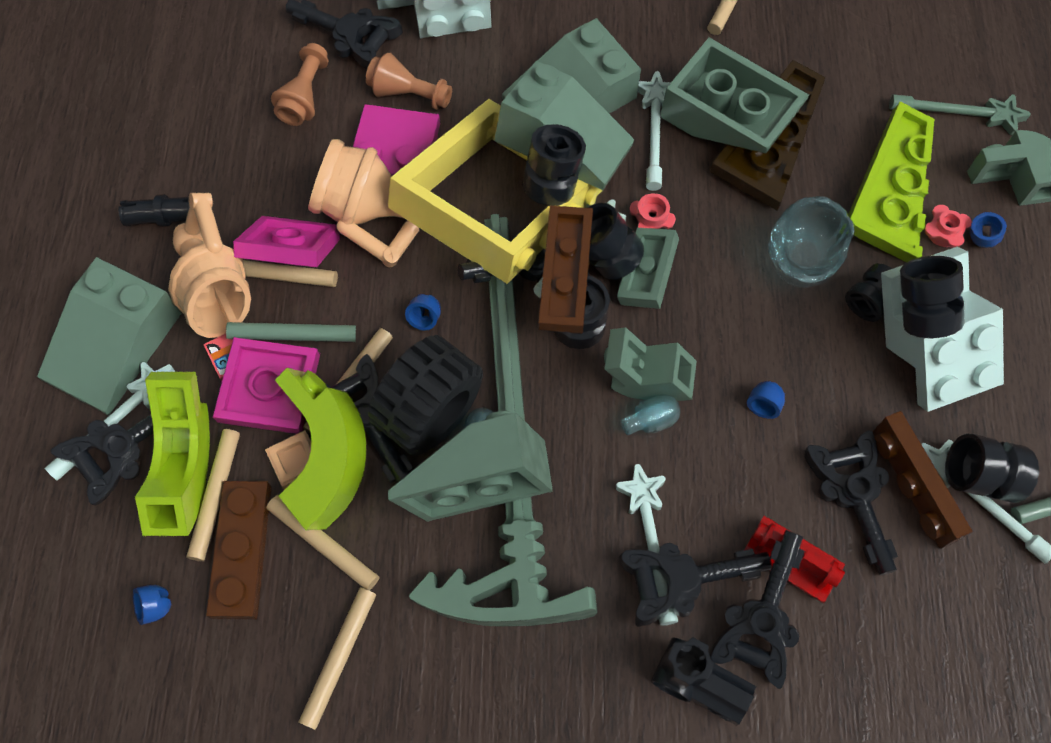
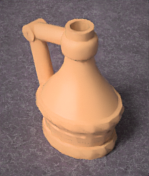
(355, 190)
(207, 277)

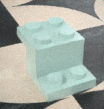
(446, 16)
(954, 364)

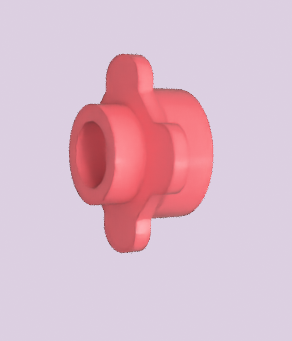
(654, 204)
(943, 235)

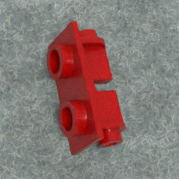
(817, 569)

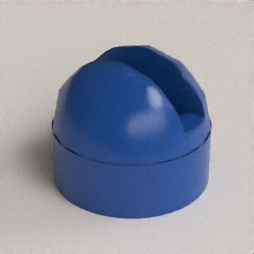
(996, 233)
(416, 308)
(766, 400)
(150, 603)

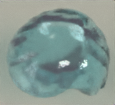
(810, 241)

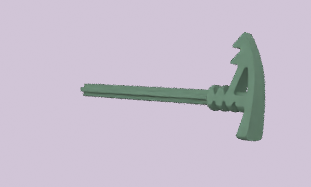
(520, 529)

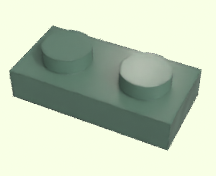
(648, 281)

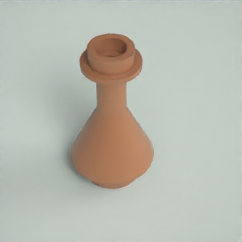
(390, 78)
(295, 100)

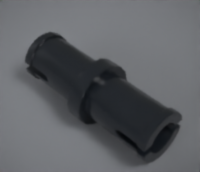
(157, 210)

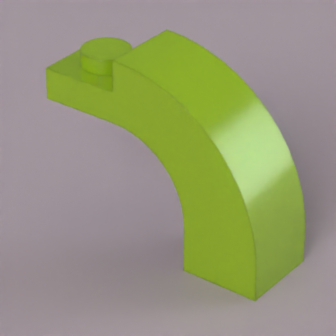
(336, 451)
(180, 458)

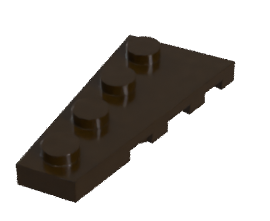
(768, 173)

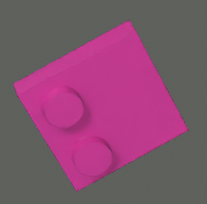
(396, 134)
(287, 241)
(249, 387)

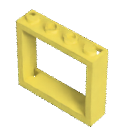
(413, 200)

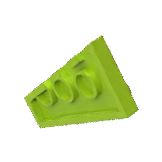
(895, 184)

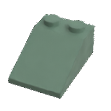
(596, 64)
(553, 97)
(730, 99)
(106, 334)
(477, 469)

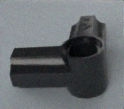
(692, 676)

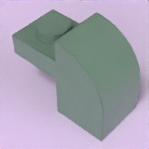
(1023, 161)
(648, 370)

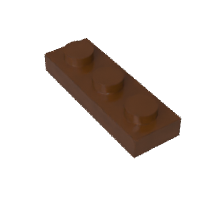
(565, 269)
(920, 481)
(239, 550)

